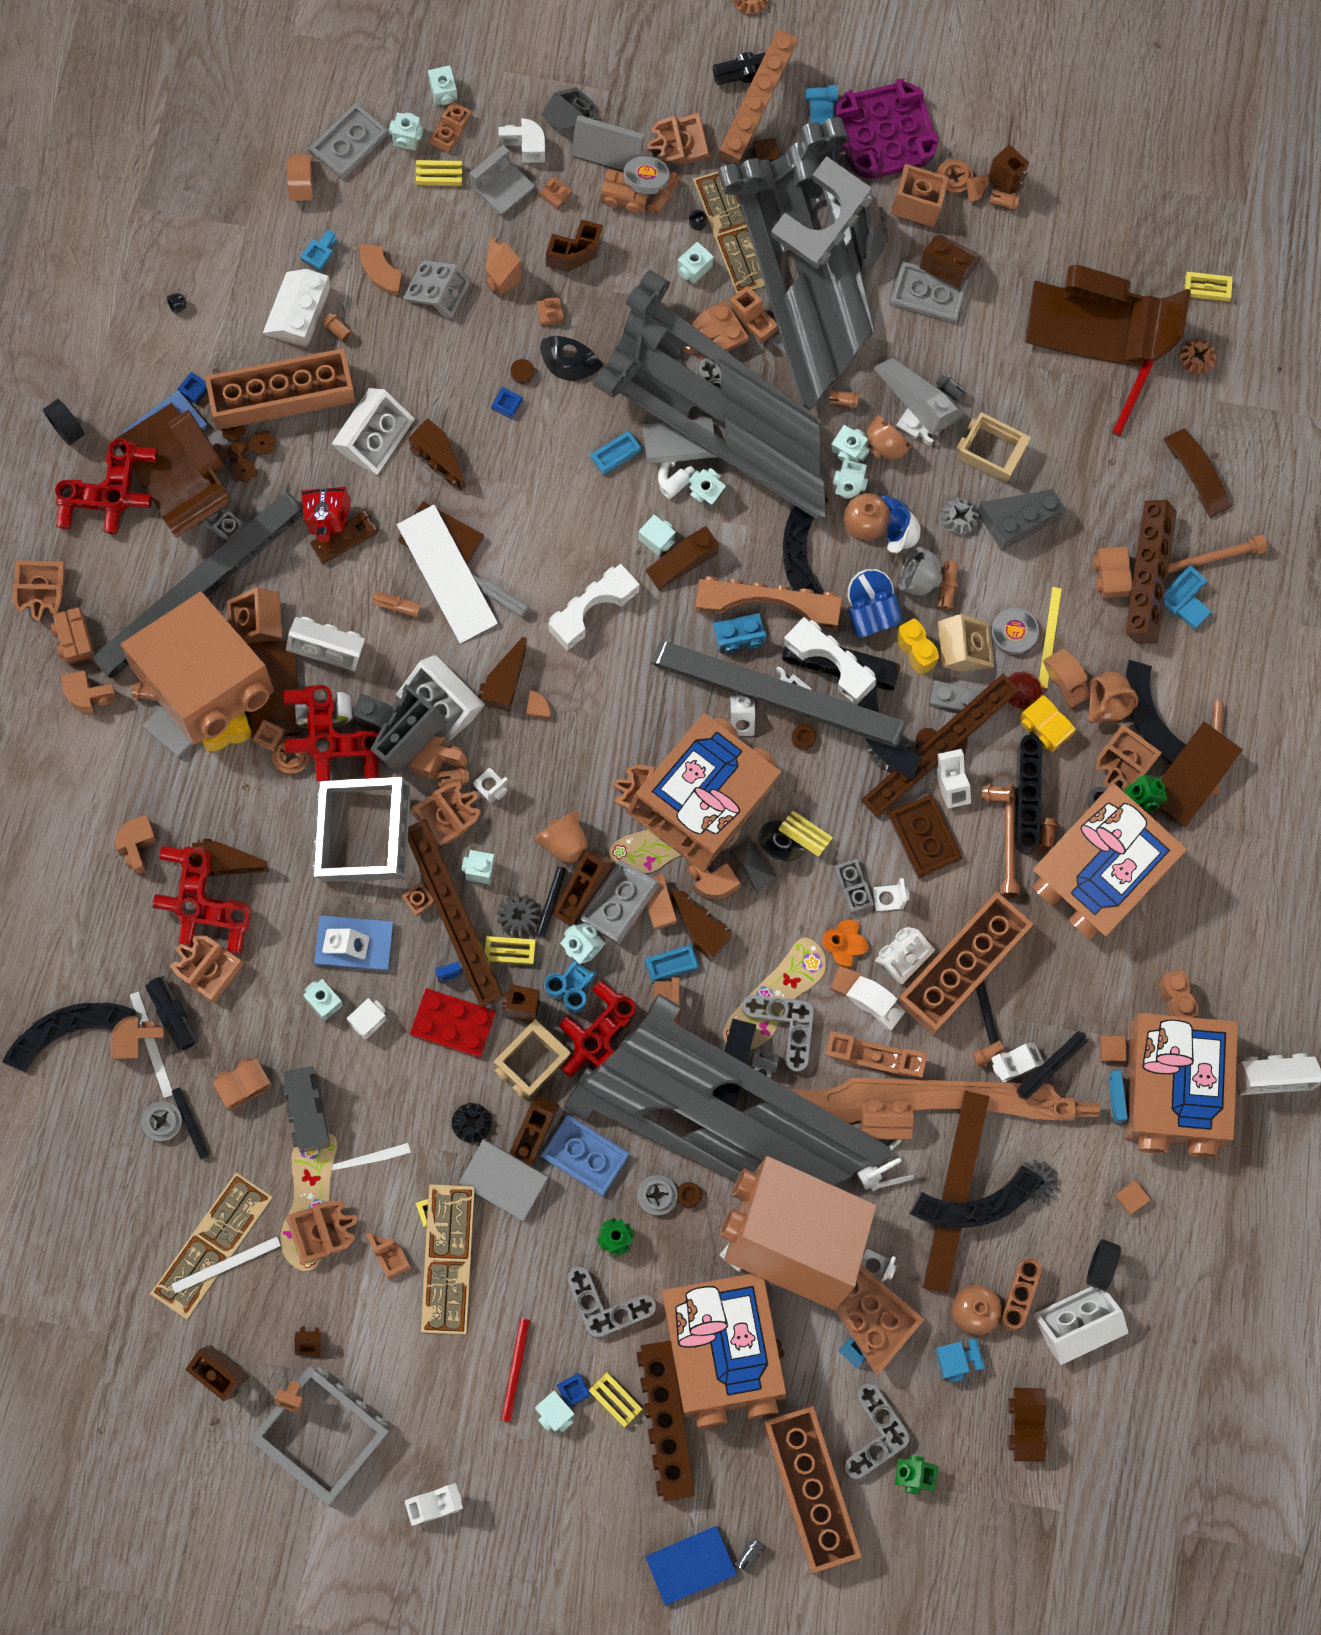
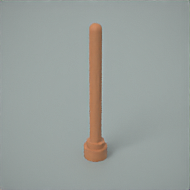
(1256, 545)
(1010, 888)

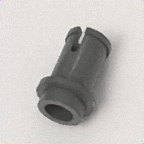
(950, 386)
(749, 1555)

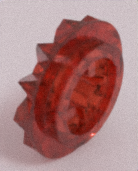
(1032, 694)

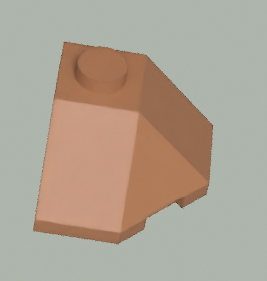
(502, 267)

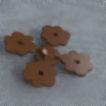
(240, 450)

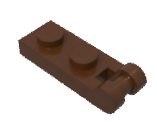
(347, 539)

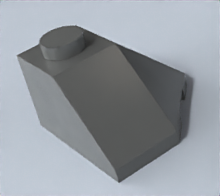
(566, 106)

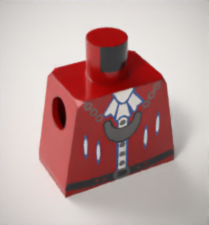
(325, 511)

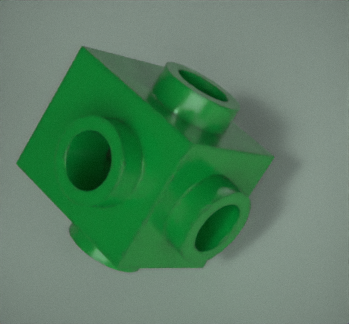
(1147, 792)
(612, 1246)
(916, 1475)

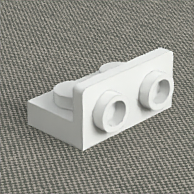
(905, 954)

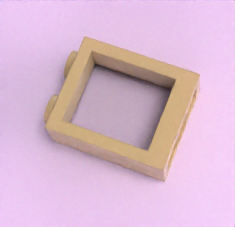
(1000, 430)
(549, 1042)

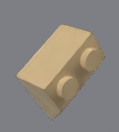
(965, 643)

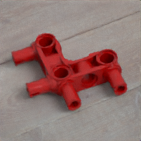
(98, 495)
(320, 726)
(208, 910)
(601, 1031)

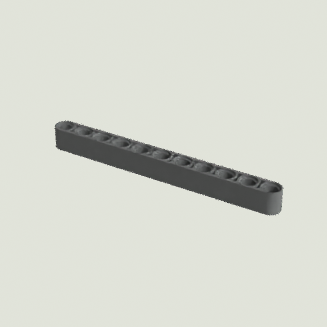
(209, 574)
(779, 693)

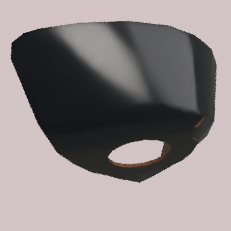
(580, 366)

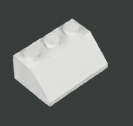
(298, 307)
(373, 430)
(325, 643)
(445, 693)
(1278, 1074)
(1081, 1323)

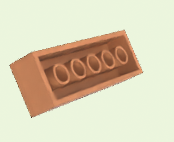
(280, 389)
(964, 963)
(811, 1489)

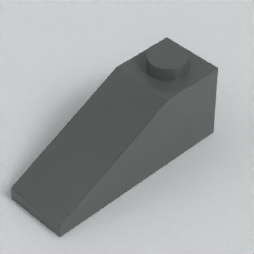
(371, 713)

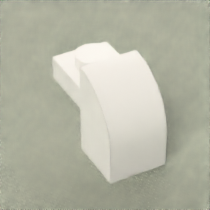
(528, 136)
(952, 779)
(877, 1001)
(1017, 1062)
(434, 1504)

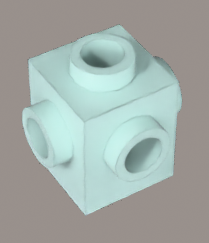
(406, 130)
(850, 445)
(850, 479)
(713, 492)
(582, 942)

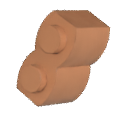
(1113, 572)
(1175, 991)
(242, 1083)

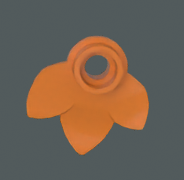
(848, 945)

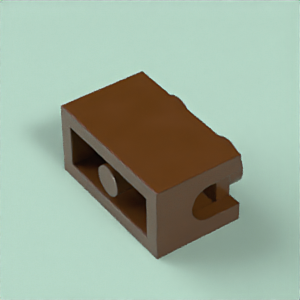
(1008, 170)
(521, 1003)
(216, 1372)

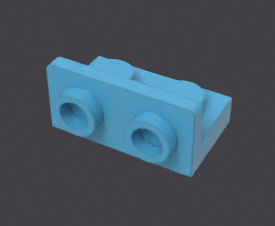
(739, 633)

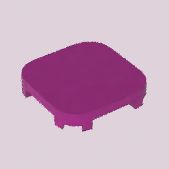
(886, 129)

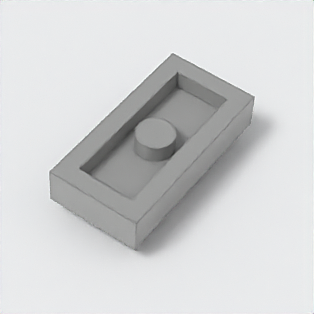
(951, 696)

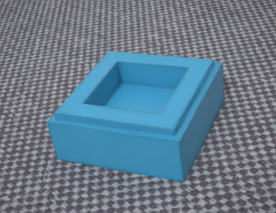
(1194, 612)

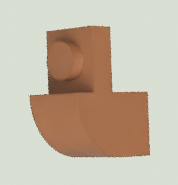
(299, 177)
(751, 315)
(1069, 675)
(81, 696)
(433, 756)
(132, 837)
(716, 884)
(126, 1034)

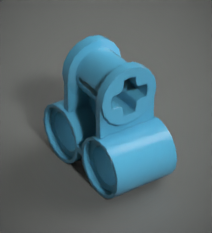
(573, 983)

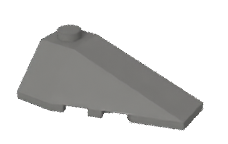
(924, 400)

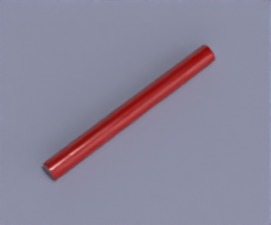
(1132, 398)
(515, 1370)

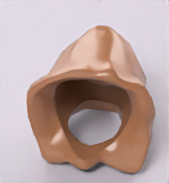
(1110, 698)
(564, 838)

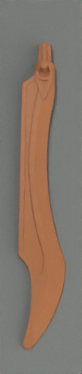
(936, 1094)

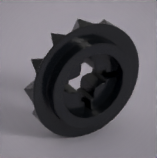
(469, 1134)

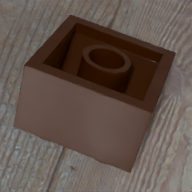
(949, 260)

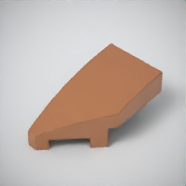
(389, 1255)

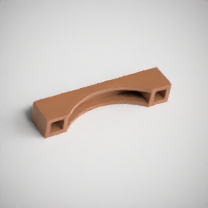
(757, 97)
(719, 596)

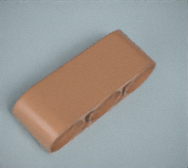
(1023, 1282)

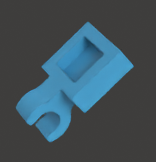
(319, 253)

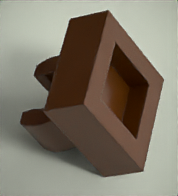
(308, 1343)

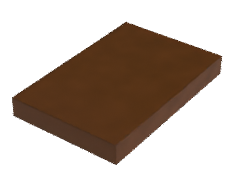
(465, 537)
(924, 836)

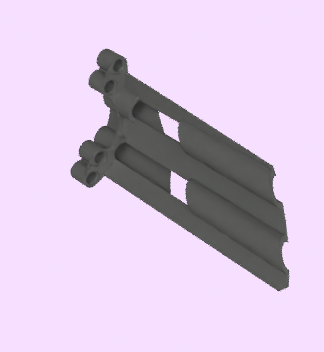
(826, 308)
(764, 428)
(677, 1070)

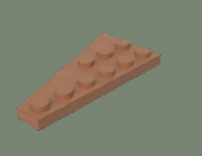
(877, 1319)

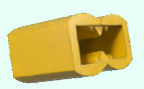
(921, 651)
(1047, 724)
(236, 732)

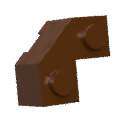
(568, 253)
(1028, 1424)

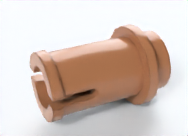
(1005, 199)
(336, 326)
(844, 398)
(139, 692)
(453, 776)
(995, 793)
(1047, 833)
(984, 1055)

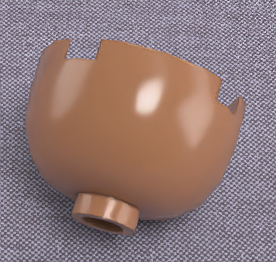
(886, 440)
(866, 517)
(976, 1310)

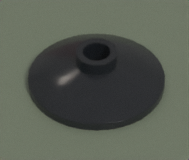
(778, 844)

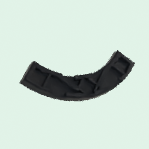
(795, 551)
(1145, 715)
(897, 758)
(60, 1023)
(981, 1211)

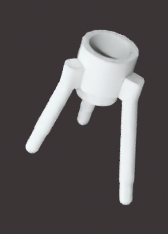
(870, 1176)

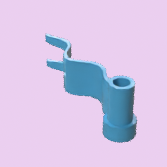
(821, 103)

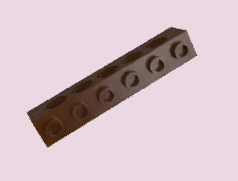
(1151, 571)
(663, 1354)

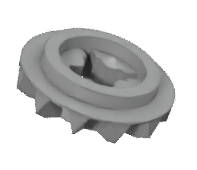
(958, 525)
(150, 1125)
(647, 1188)

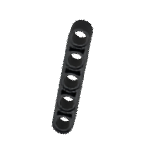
(887, 677)
(1030, 783)
(738, 1046)

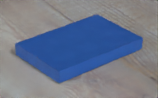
(690, 1565)

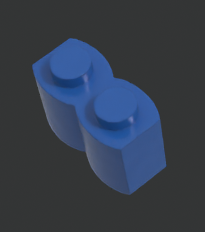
(875, 614)

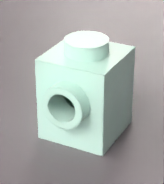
(442, 85)
(694, 263)
(657, 535)
(478, 867)
(322, 999)
(554, 1413)

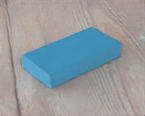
(616, 452)
(1183, 589)
(671, 963)
(1117, 1096)

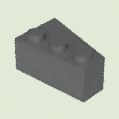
(1020, 515)
(407, 731)
(306, 1109)

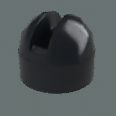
(698, 223)
(176, 302)

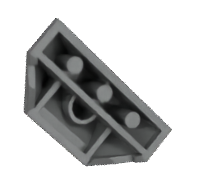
(869, 235)

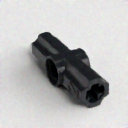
(741, 68)
(171, 1013)

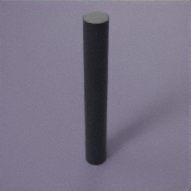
(550, 902)
(987, 1013)
(190, 1123)

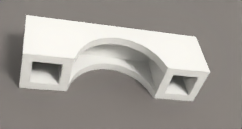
(616, 587)
(808, 641)

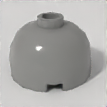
(920, 572)

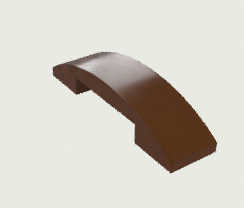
(1200, 471)

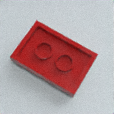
(453, 1023)

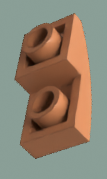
(451, 127)
(418, 898)
(661, 905)

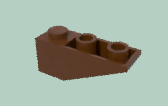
(432, 445)
(704, 933)

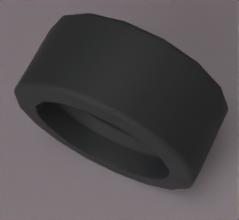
(63, 421)
(1103, 1264)

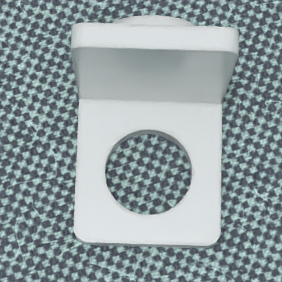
(743, 709)
(497, 791)
(900, 896)
(342, 942)
(887, 1267)

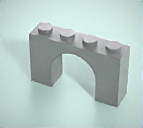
(815, 245)

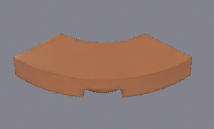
(378, 269)

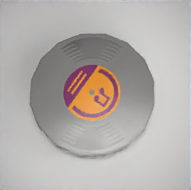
(646, 174)
(1014, 631)

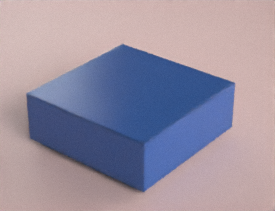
(193, 388)
(507, 403)
(448, 972)
(573, 1390)

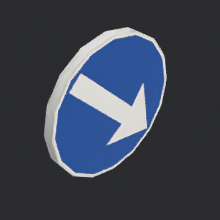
(867, 584)

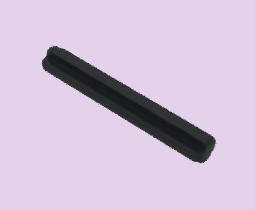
(1052, 1065)

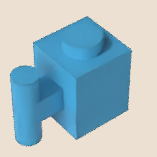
(953, 1360)

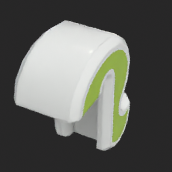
(340, 715)

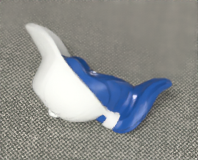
(903, 526)

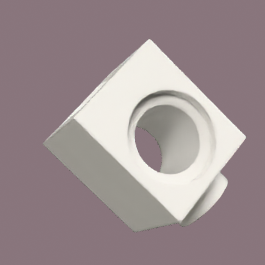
(367, 1018)

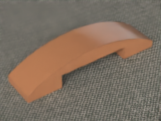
(876, 1056)

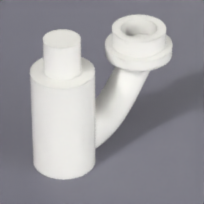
(676, 482)

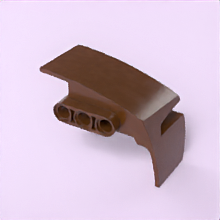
(1103, 319)
(186, 472)

